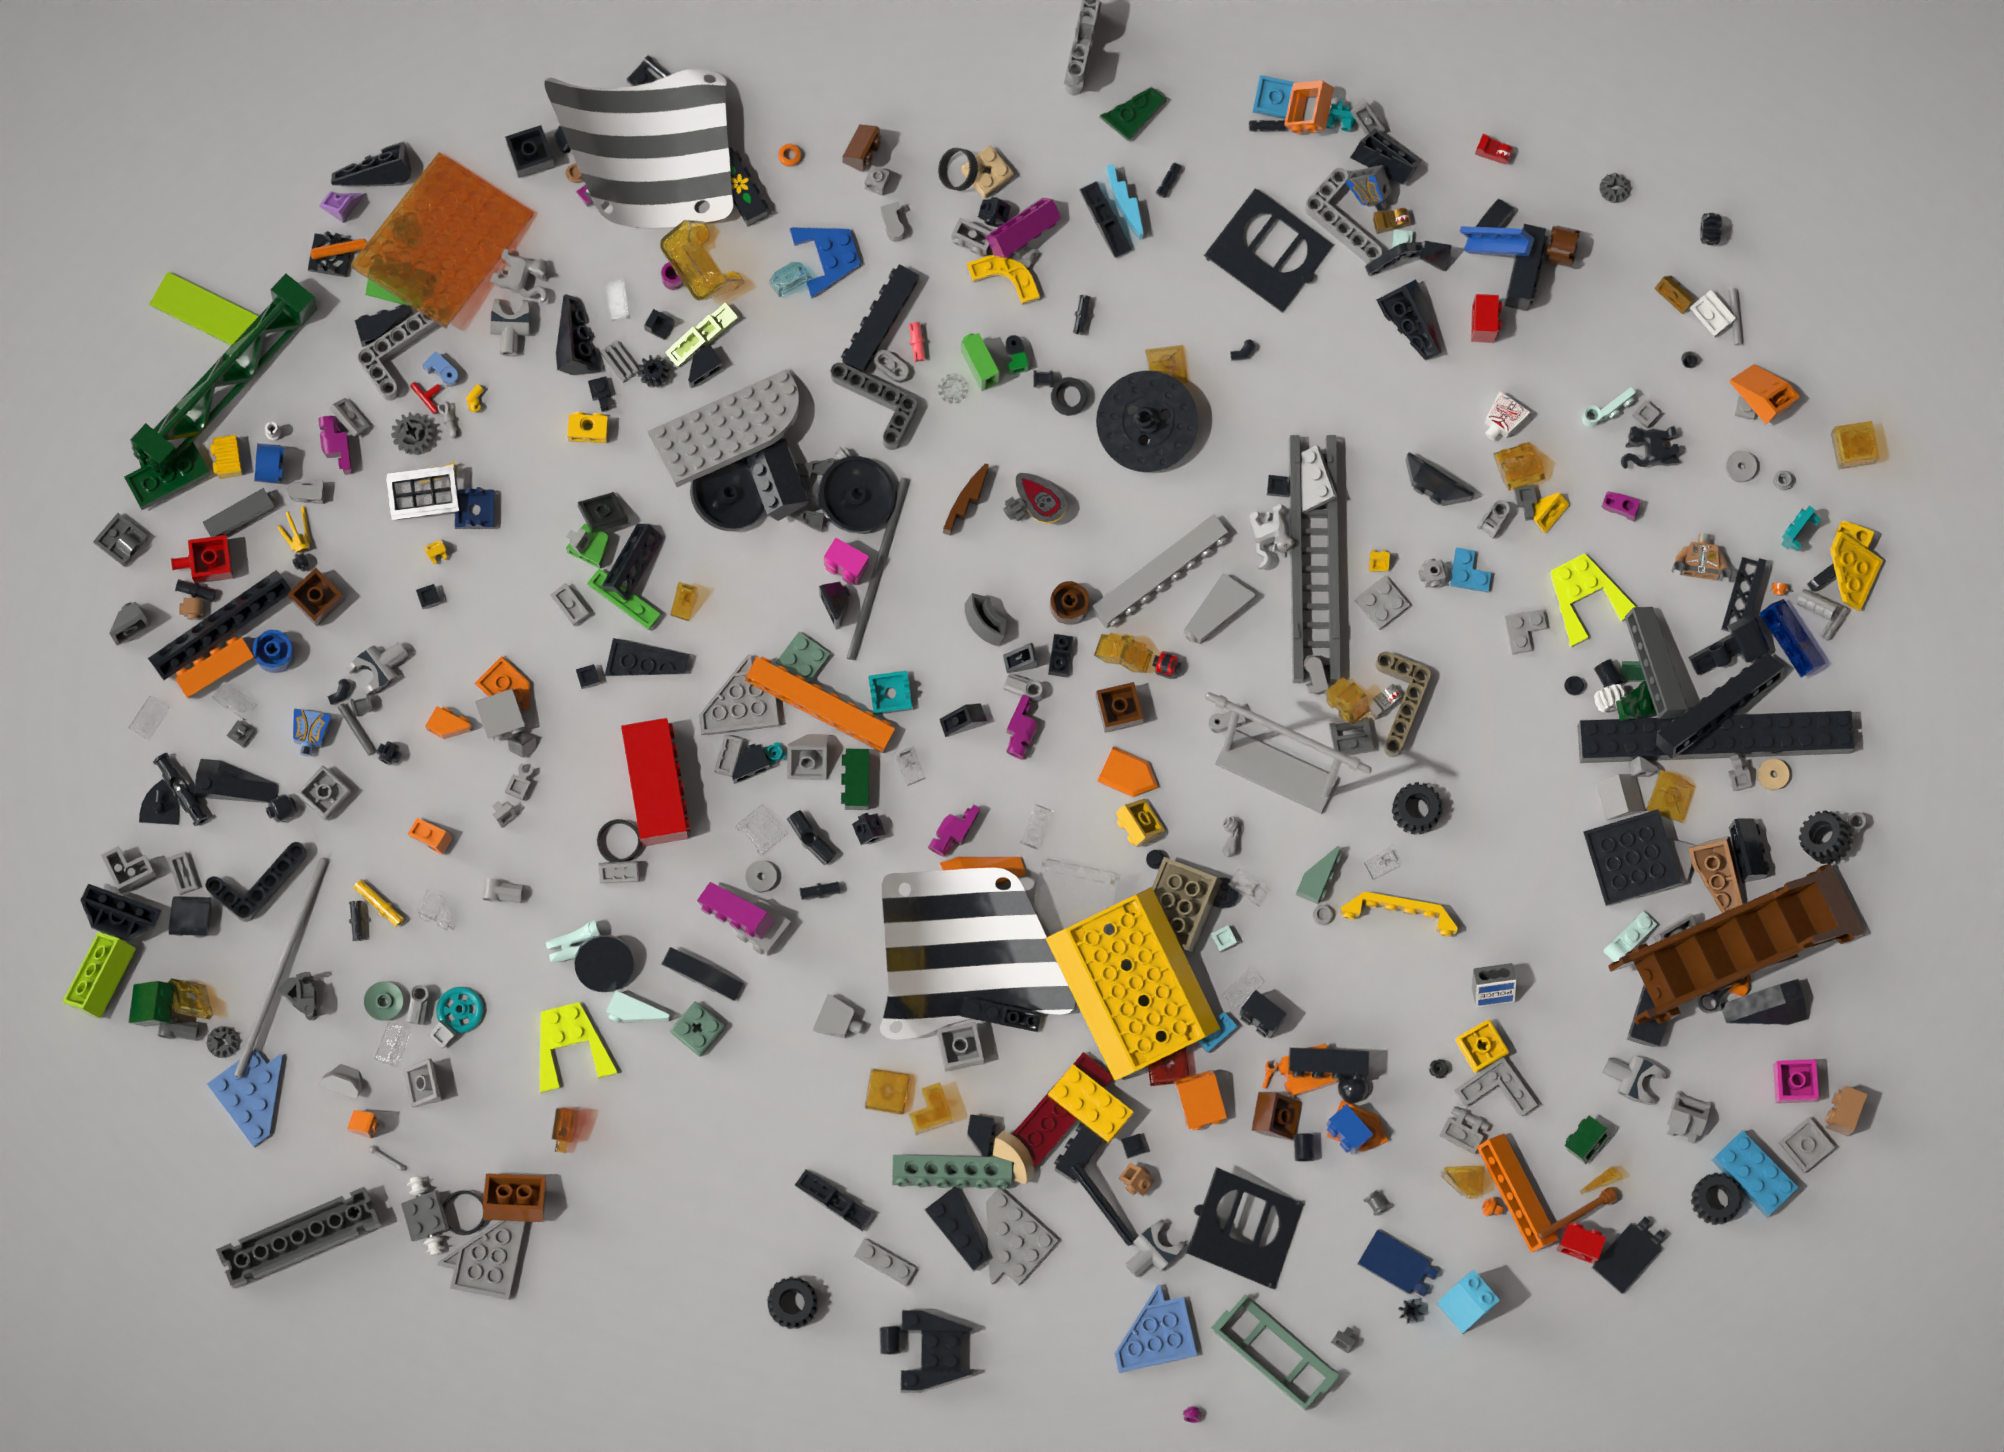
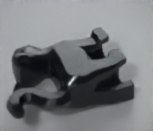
(1654, 447)

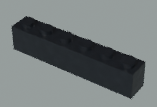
(881, 318)

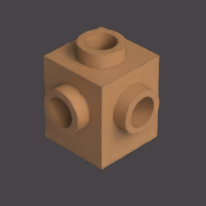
(1140, 1179)

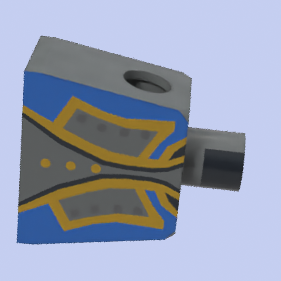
(1370, 186)

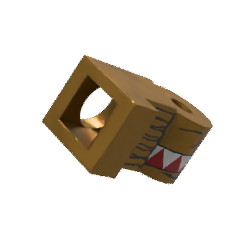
(1391, 220)

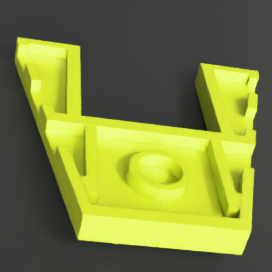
(1578, 580)
(564, 1028)

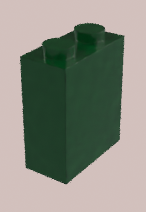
(151, 1003)

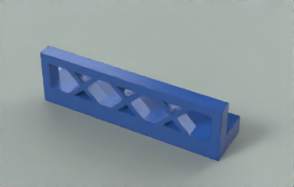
(1497, 241)

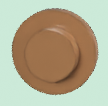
(573, 174)

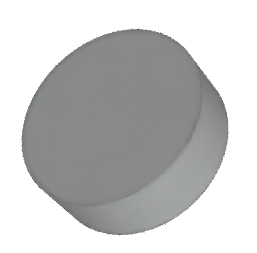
(1322, 914)

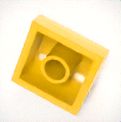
(1139, 822)

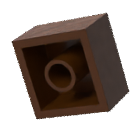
(316, 597)
(1119, 707)

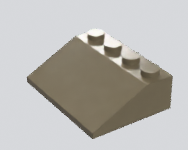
(1185, 899)

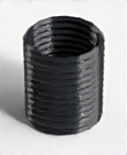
(1608, 673)
(1304, 1147)
(890, 1340)

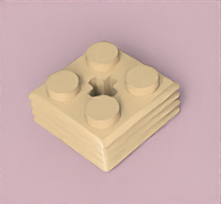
(1000, 172)

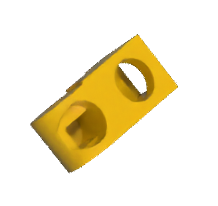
(1857, 533)

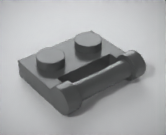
(1352, 743)

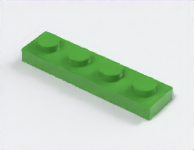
(633, 607)

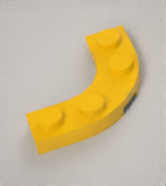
(1008, 268)

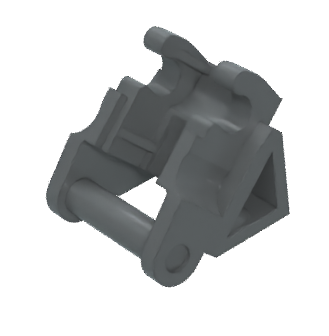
(301, 994)

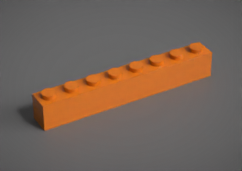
(819, 704)

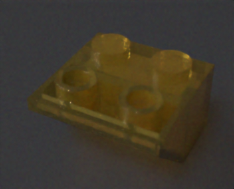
(1519, 466)

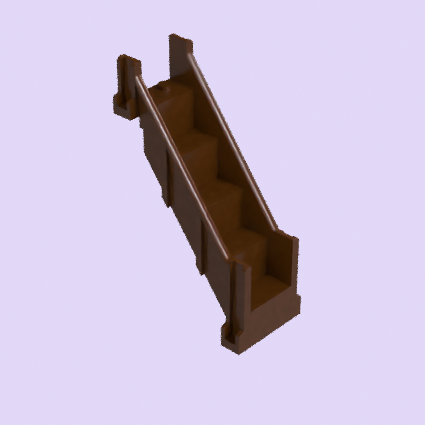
(1742, 942)

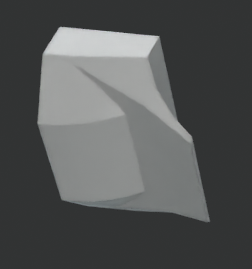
(343, 1080)

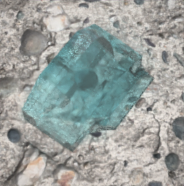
(789, 278)

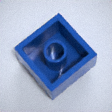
(1348, 1129)

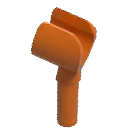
(1269, 1072)

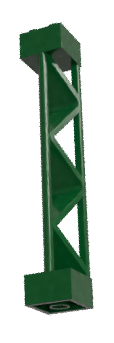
(238, 365)

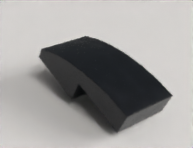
(1496, 215)
(1060, 655)

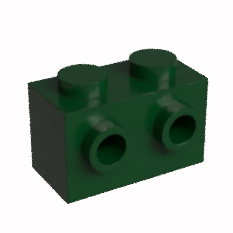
(1587, 1139)

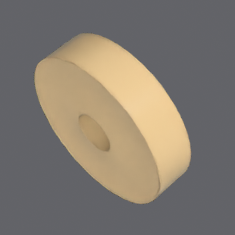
(1769, 782)

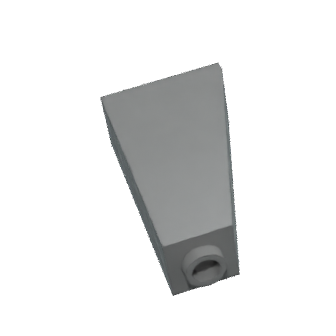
(1220, 605)

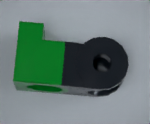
(1015, 349)

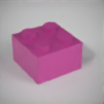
(846, 561)
(1795, 1081)

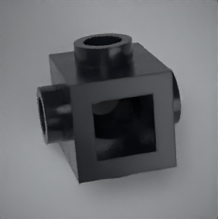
(994, 211)
(868, 828)

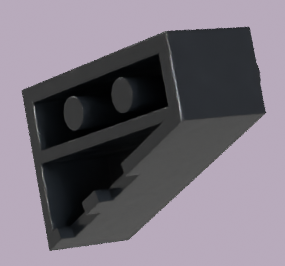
(1380, 150)

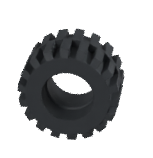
(1423, 793)
(1835, 846)
(1727, 1185)
(792, 1285)

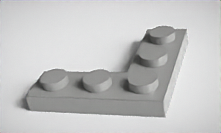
(1503, 1076)

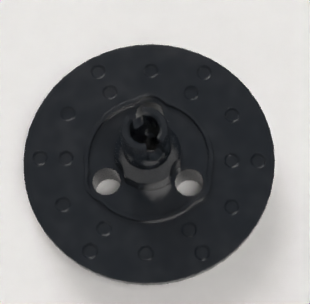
(1152, 395)

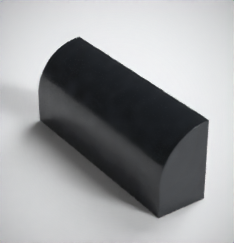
(1650, 1032)

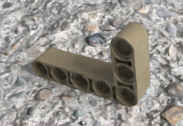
(1408, 701)

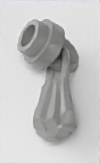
(1230, 825)

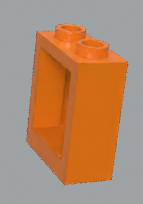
(1297, 102)

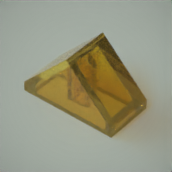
(684, 601)

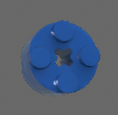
(267, 463)
(266, 643)

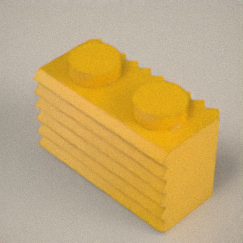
(227, 456)

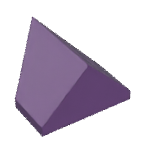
(341, 204)

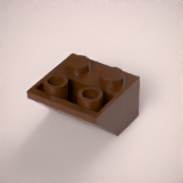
(861, 147)

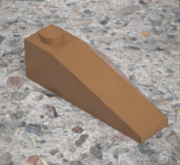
(1718, 871)

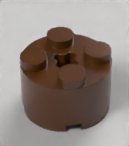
(1563, 246)
(1078, 597)

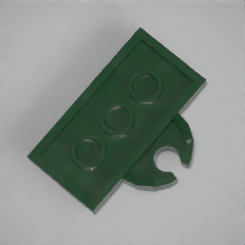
(151, 487)

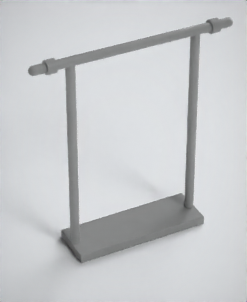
(1274, 768)

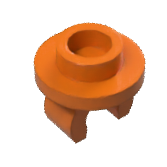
(1490, 1207)

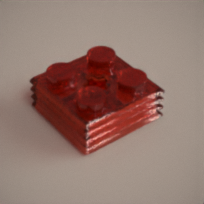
(1161, 1075)

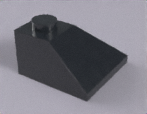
(835, 601)

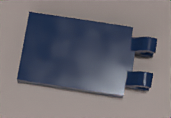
(1396, 1264)

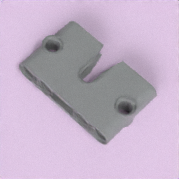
(1082, 46)

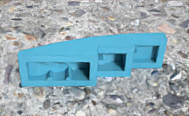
(1127, 206)

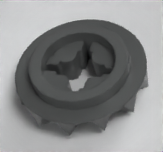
(1609, 193)
(225, 1050)

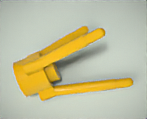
(300, 543)

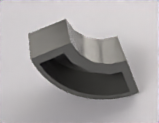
(984, 619)

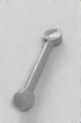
(372, 1149)

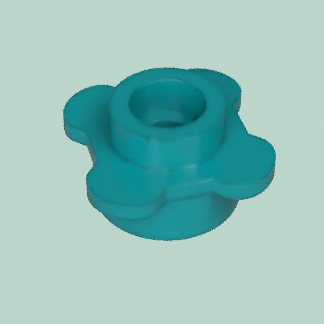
(776, 747)

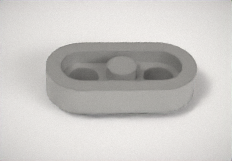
(893, 364)

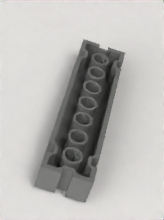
(298, 1237)

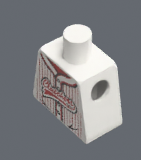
(1504, 417)

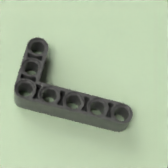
(880, 398)

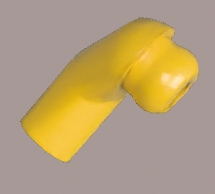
(472, 398)

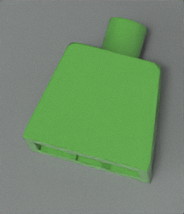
(595, 550)

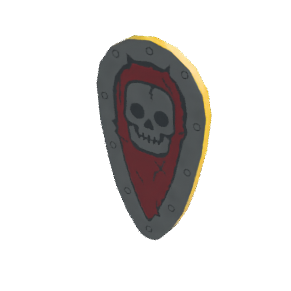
(1041, 498)

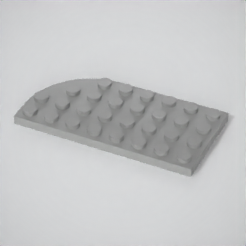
(727, 428)

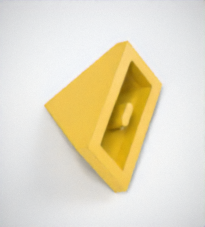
(1549, 510)

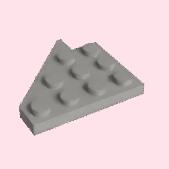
(487, 1261)

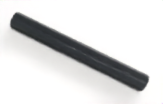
(1103, 1204)

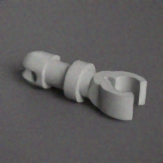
(448, 419)

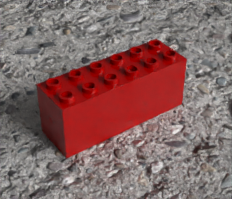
(655, 782)

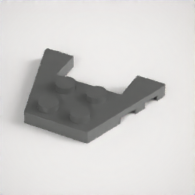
(811, 519)

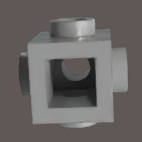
(1430, 579)

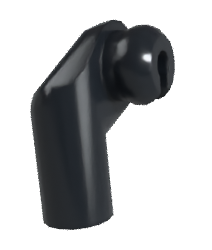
(1245, 352)
(342, 692)

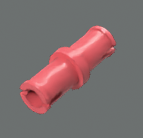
(917, 341)

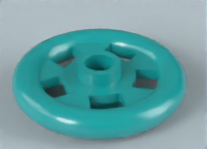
(473, 999)

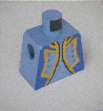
(310, 729)

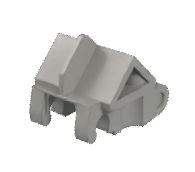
(1685, 1121)

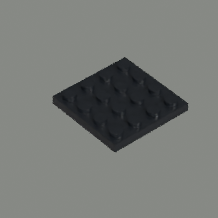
(1632, 857)

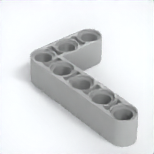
(1339, 220)
(393, 348)

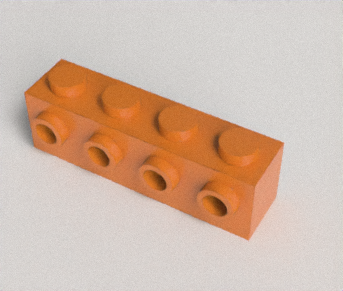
(214, 667)

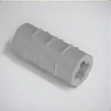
(1817, 605)

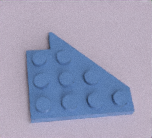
(252, 1097)
(1157, 1335)

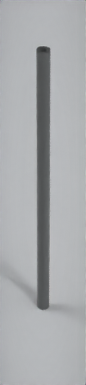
(877, 569)

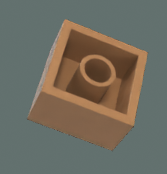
(1846, 1110)

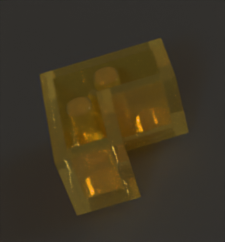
(1124, 651)
(1348, 700)
(936, 1111)

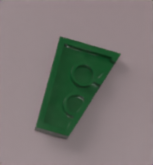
(1133, 114)
(1636, 703)

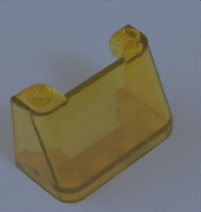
(692, 263)

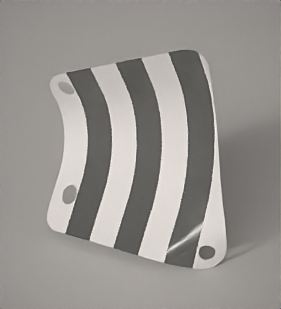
(650, 147)

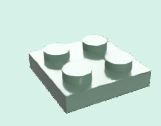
(803, 657)

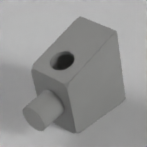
(836, 1019)

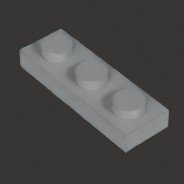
(884, 1262)

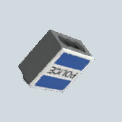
(1494, 985)

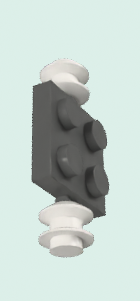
(425, 1216)

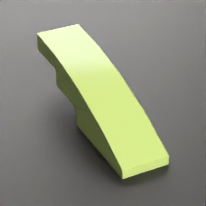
(702, 334)

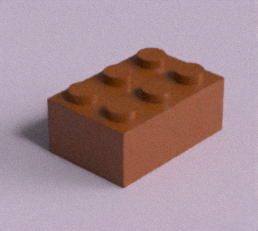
(514, 1197)

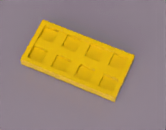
(1091, 1103)

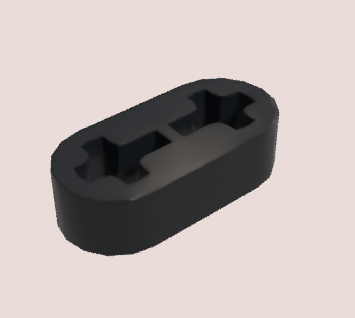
(1822, 578)

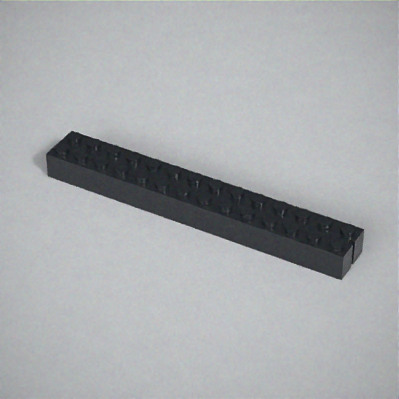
(1740, 734)

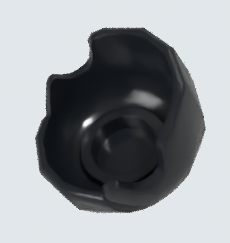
(1352, 1090)

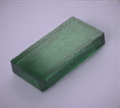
(1632, 671)

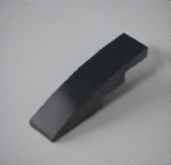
(1105, 219)
(701, 973)
(834, 1200)

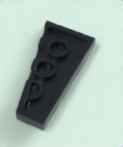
(638, 659)
(956, 1225)

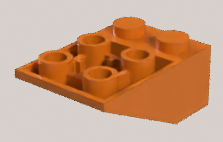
(1764, 392)

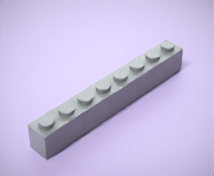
(1159, 571)

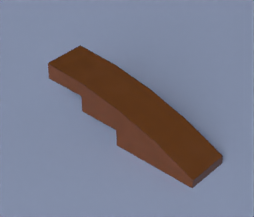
(969, 494)

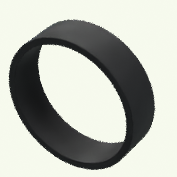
(973, 169)
(612, 822)
(459, 1193)

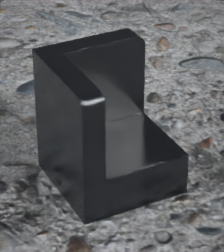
(659, 324)

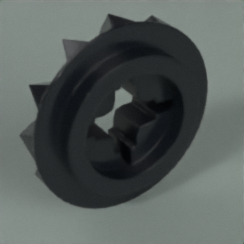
(1231, 896)

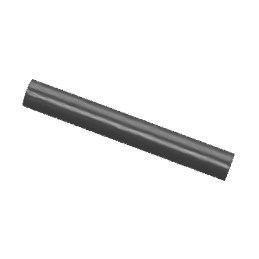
(356, 729)

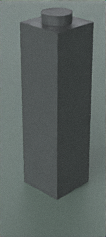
(240, 514)

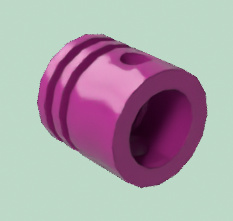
(670, 277)

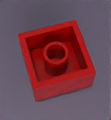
(1485, 317)
(1581, 1243)

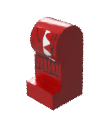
(1494, 150)

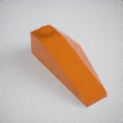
(1011, 864)

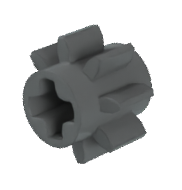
(1014, 508)

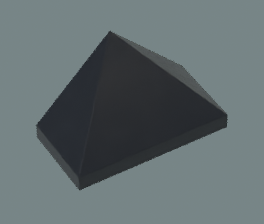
(1435, 254)

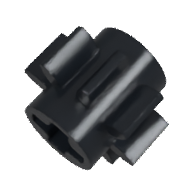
(388, 753)
(1411, 1305)

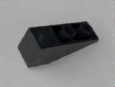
(375, 326)

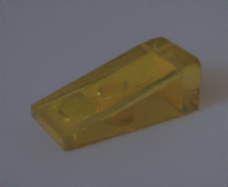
(1608, 1177)

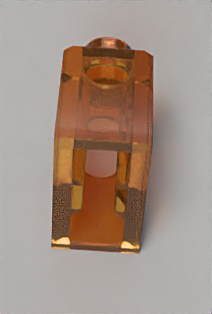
(568, 1119)

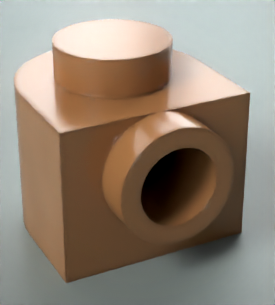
(192, 608)

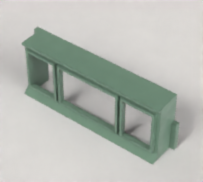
(1308, 1357)

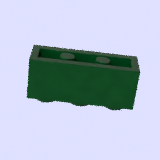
(855, 779)

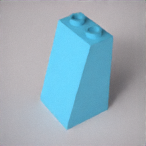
(1468, 1301)

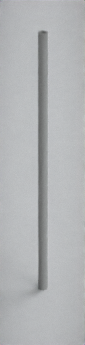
(280, 968)

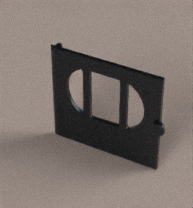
(1266, 281)
(1218, 1248)

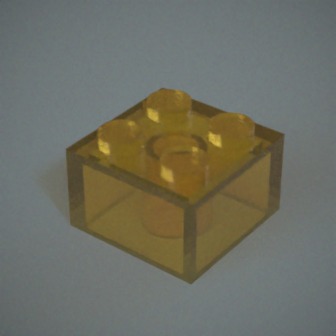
(1855, 445)

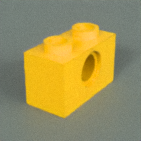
(597, 434)

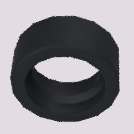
(1069, 381)

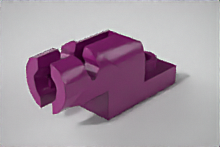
(334, 442)
(1021, 728)
(953, 830)

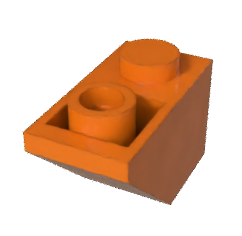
(446, 725)
(363, 1124)

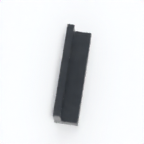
(631, 556)
(1751, 593)

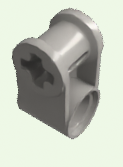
(1492, 520)

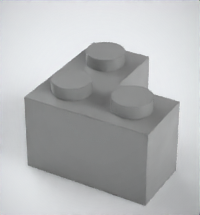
(127, 874)

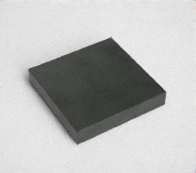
(602, 512)

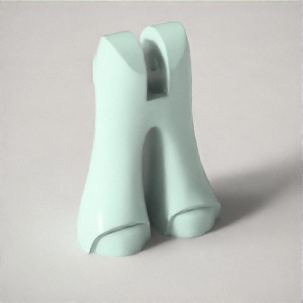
(566, 942)

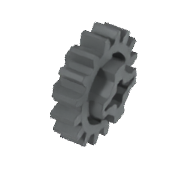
(405, 437)

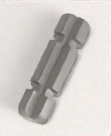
(1832, 625)

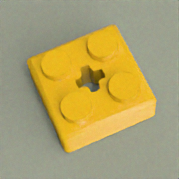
(1483, 1033)

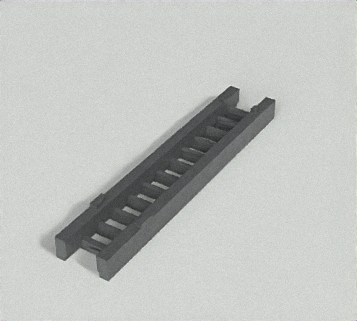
(1297, 568)

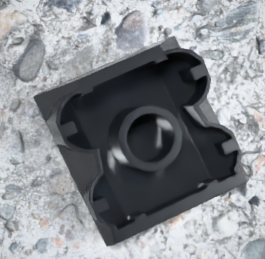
(190, 916)

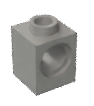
(876, 180)

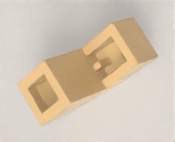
(1012, 1149)

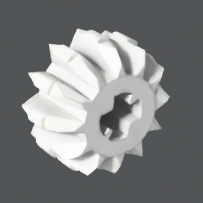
(1607, 697)

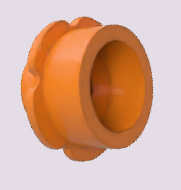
(1779, 588)

